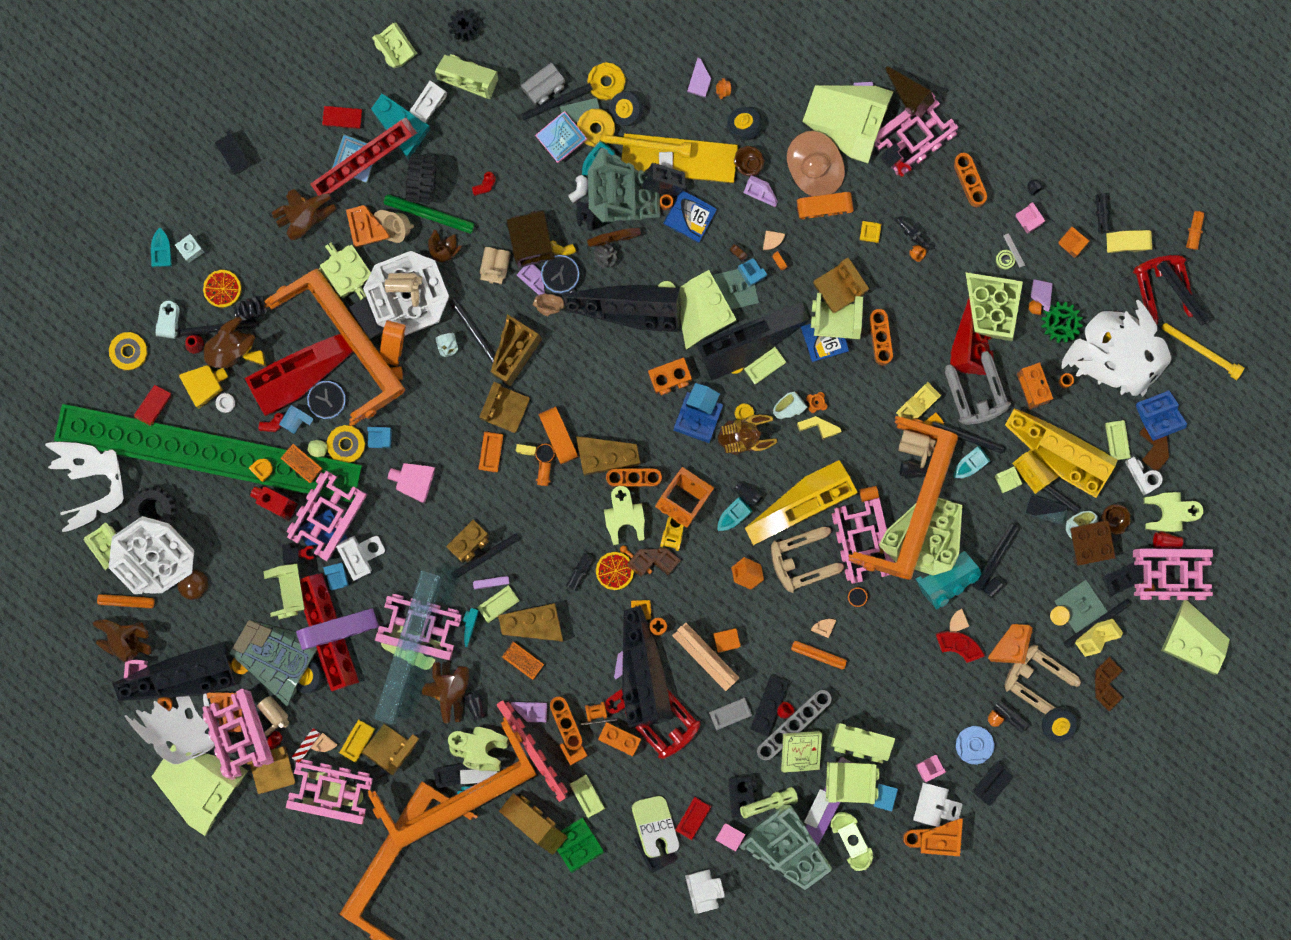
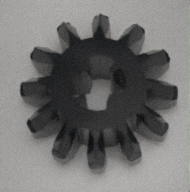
(470, 21)
(250, 308)

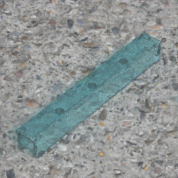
(408, 647)

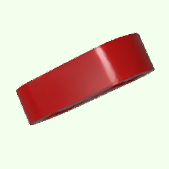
(615, 697)

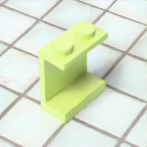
(842, 324)
(290, 590)
(851, 782)

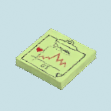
(801, 751)

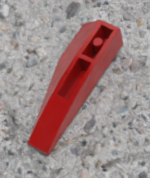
(297, 373)

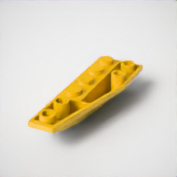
(1063, 452)
(803, 501)

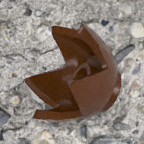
(442, 250)

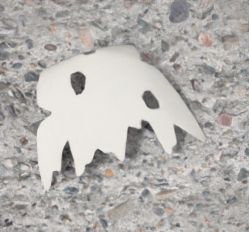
(1094, 334)
(1128, 355)
(94, 464)
(173, 726)

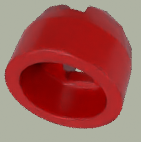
(785, 710)

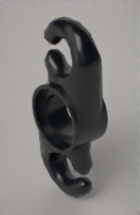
(912, 232)

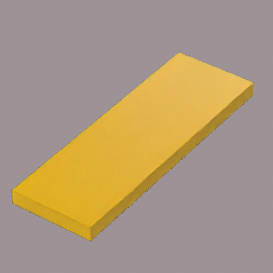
(707, 159)

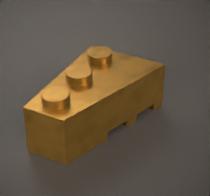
(514, 350)
(605, 455)
(532, 623)

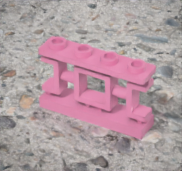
(904, 121)
(340, 523)
(848, 544)
(1173, 558)
(447, 655)
(251, 729)
(327, 806)

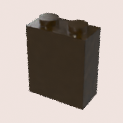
(530, 238)

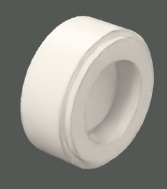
(225, 403)

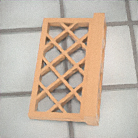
(705, 656)

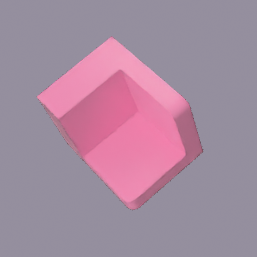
(1030, 218)
(133, 666)
(930, 768)
(730, 837)

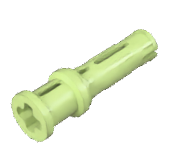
(775, 801)

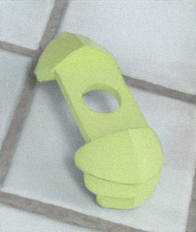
(860, 854)

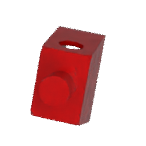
(274, 502)

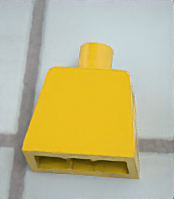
(203, 384)

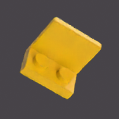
(1034, 471)

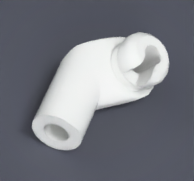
(581, 189)

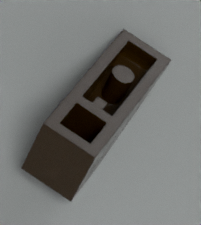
(913, 95)

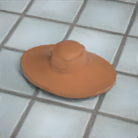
(815, 163)

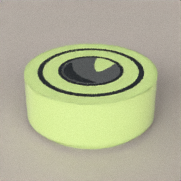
(1005, 259)

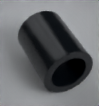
(993, 587)

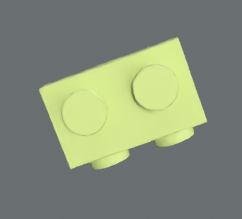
(394, 46)
(100, 543)

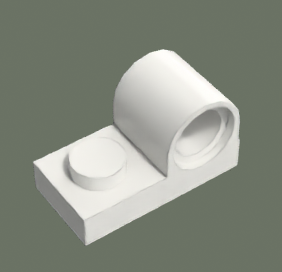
(428, 101)
(1136, 468)

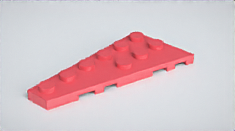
(536, 756)

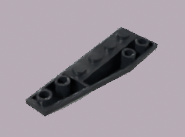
(629, 306)
(749, 341)
(642, 673)
(180, 676)

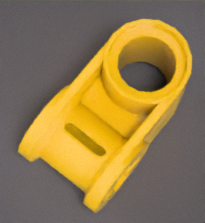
(672, 534)

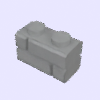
(543, 84)

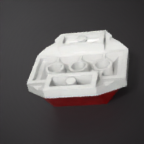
(398, 309)
(146, 571)

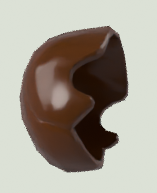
(749, 155)
(1118, 518)
(193, 585)

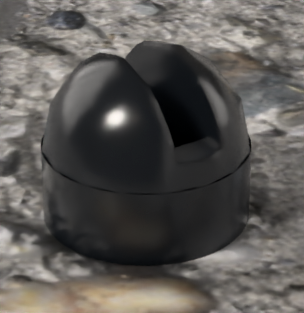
(1034, 187)

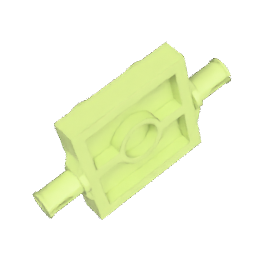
(346, 271)

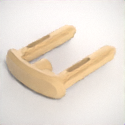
(781, 567)
(1034, 653)

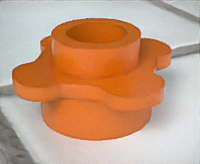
(723, 88)
(817, 397)

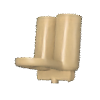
(494, 265)
(404, 283)
(917, 445)
(274, 714)

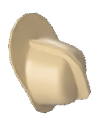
(395, 224)

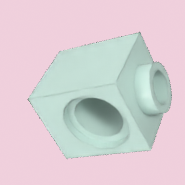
(189, 248)

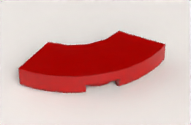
(960, 644)

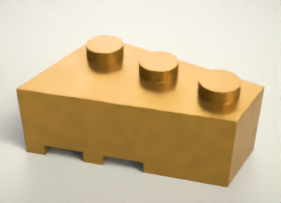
(532, 823)

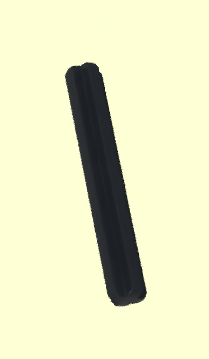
(1183, 293)
(996, 556)

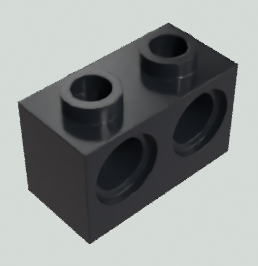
(737, 797)

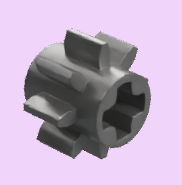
(605, 256)

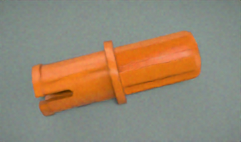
(1195, 230)

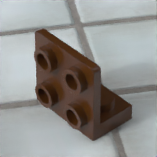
(1092, 543)

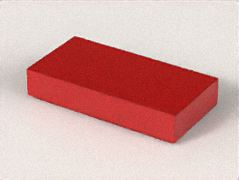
(342, 117)
(152, 405)
(693, 818)

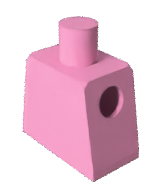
(413, 480)

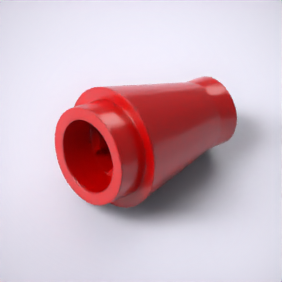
(197, 347)
(1167, 541)

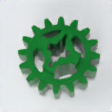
(1072, 315)

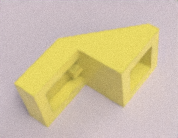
(1129, 241)
(919, 402)
(826, 429)
(1094, 639)

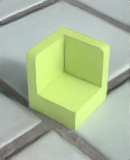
(1008, 479)

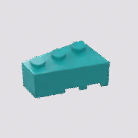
(391, 113)
(944, 586)

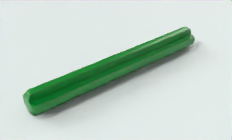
(428, 213)

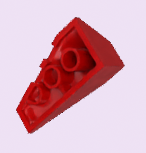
(969, 346)

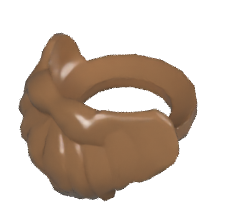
(548, 304)

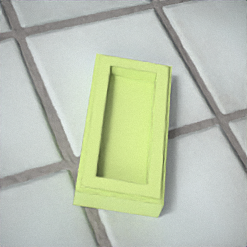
(765, 365)
(1117, 440)
(498, 604)
(587, 796)

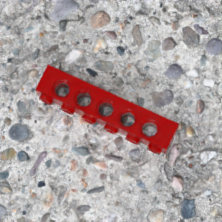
(364, 157)
(335, 654)

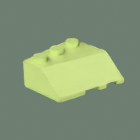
(467, 76)
(994, 305)
(703, 309)
(1196, 640)
(862, 743)

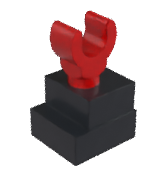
(892, 157)
(292, 555)

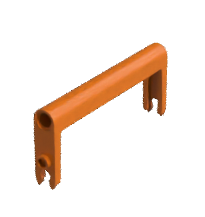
(352, 333)
(925, 504)
(462, 802)
(384, 859)

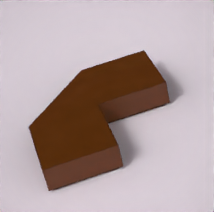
(603, 239)
(1158, 453)
(661, 557)
(1103, 677)

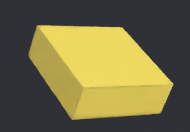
(526, 450)

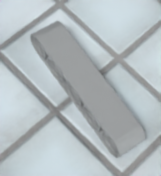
(803, 722)

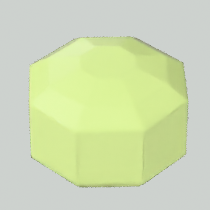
(317, 448)

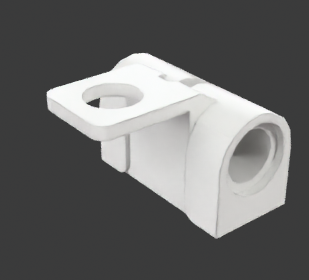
(357, 555)
(935, 805)
(704, 891)

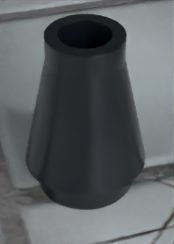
(910, 469)
(748, 494)
(475, 704)

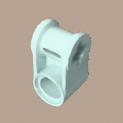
(167, 323)

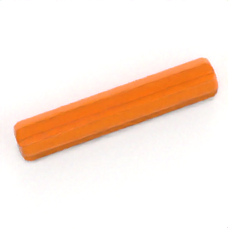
(126, 601)
(818, 655)

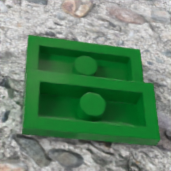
(579, 846)

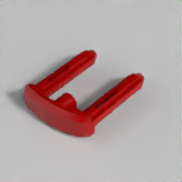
(1142, 275)
(680, 740)

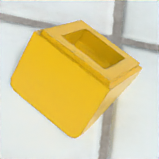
(255, 357)

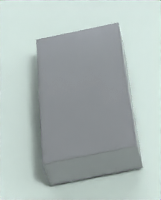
(730, 714)

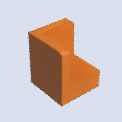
(1073, 242)
(747, 573)
(726, 640)
(573, 756)

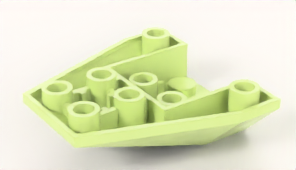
(849, 116)
(941, 541)
(196, 788)

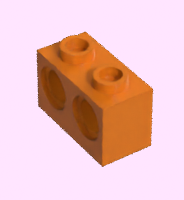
(668, 372)
(619, 739)

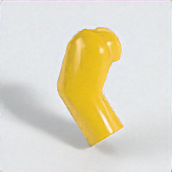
(565, 251)

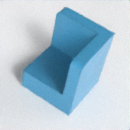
(751, 272)
(703, 398)
(293, 419)
(379, 437)
(336, 576)
(886, 797)

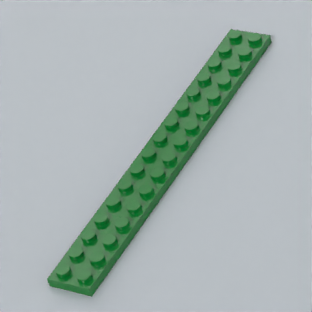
(195, 450)

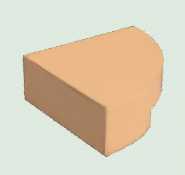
(772, 240)
(958, 621)
(824, 627)
(323, 744)

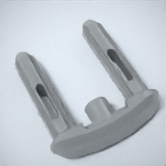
(985, 413)

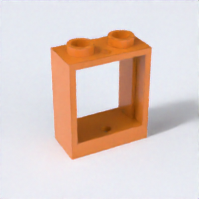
(1035, 392)
(685, 480)

